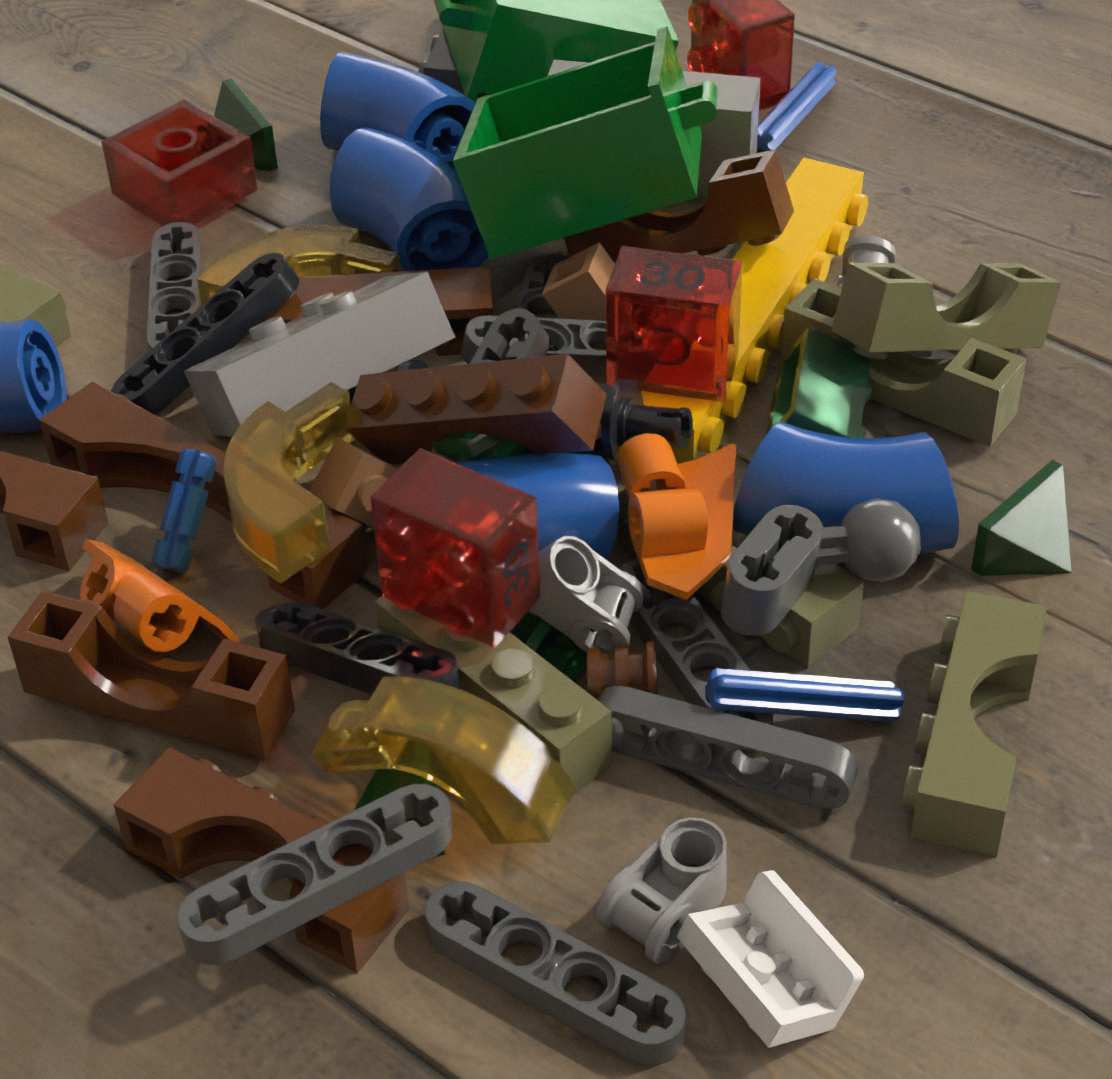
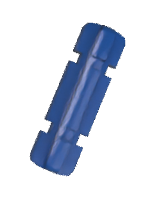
(184, 510)

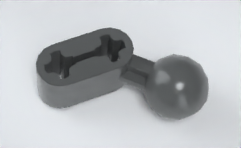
(780, 556)

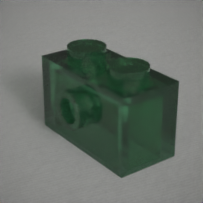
(821, 387)

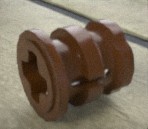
(622, 668)

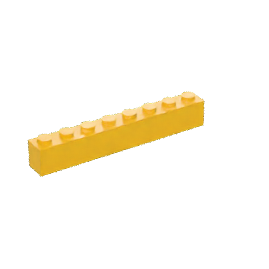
(826, 208)

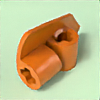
(678, 512)
(143, 601)

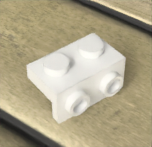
(774, 962)

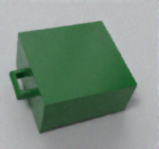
(517, 40)
(584, 147)

